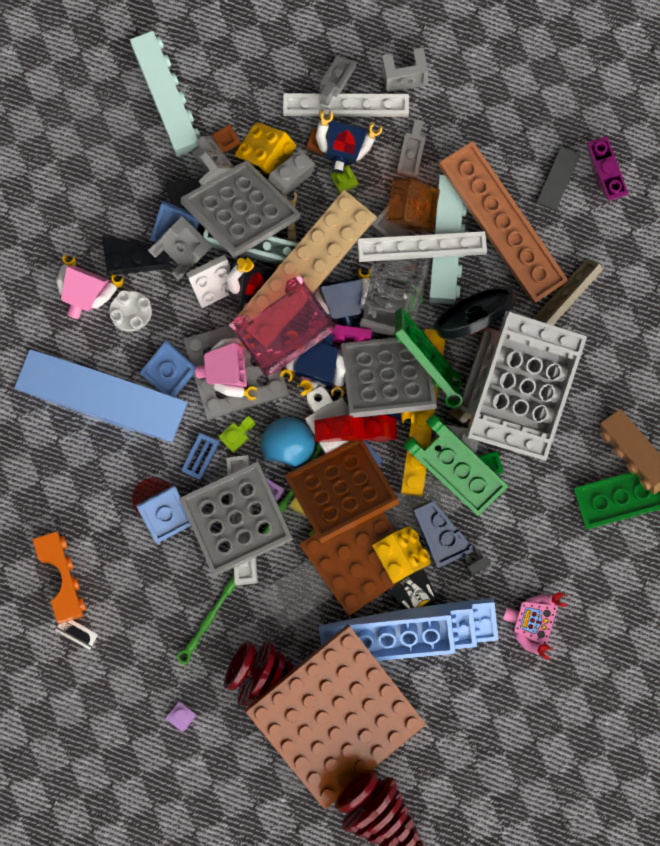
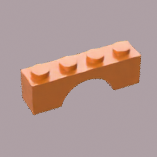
(66, 604)

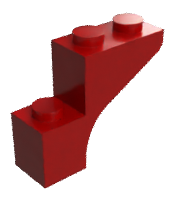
(347, 428)

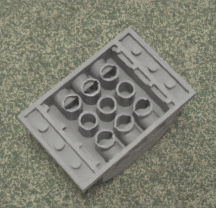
(521, 384)

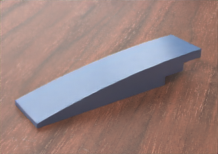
(101, 396)
(422, 629)

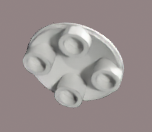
(130, 310)

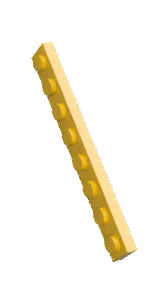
(414, 470)

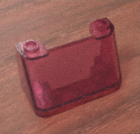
(284, 328)

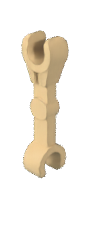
(291, 228)

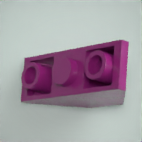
(606, 169)

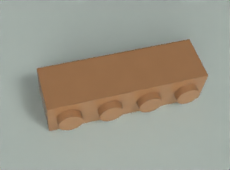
(633, 448)

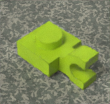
(235, 436)

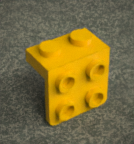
(266, 147)
(402, 554)

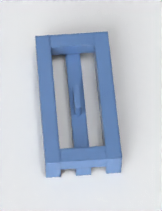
(192, 473)

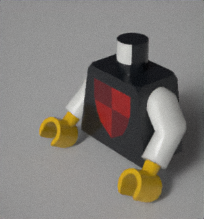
(246, 280)

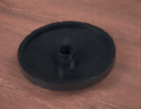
(475, 313)

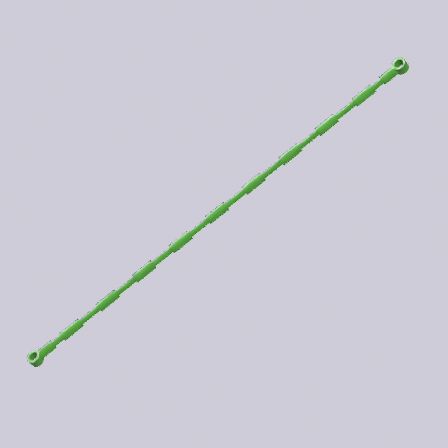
(231, 583)

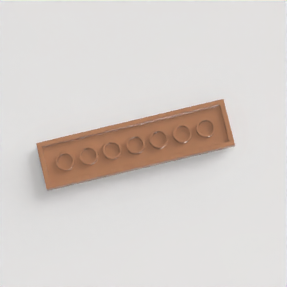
(502, 222)

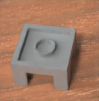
(405, 77)
(183, 245)

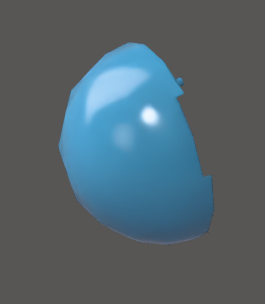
(287, 442)

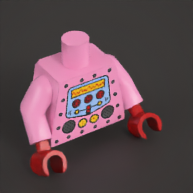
(535, 621)

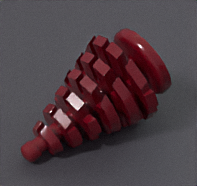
(255, 671)
(377, 811)

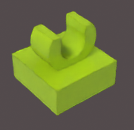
(344, 180)

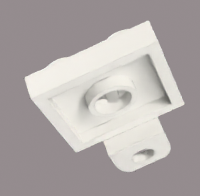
(325, 409)

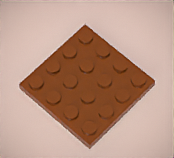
(341, 489)
(351, 563)

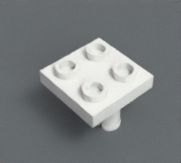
(210, 281)

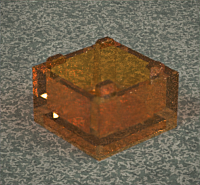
(412, 204)

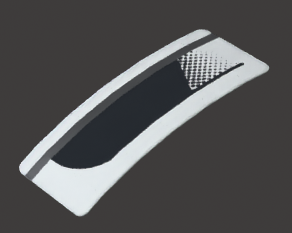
(77, 633)

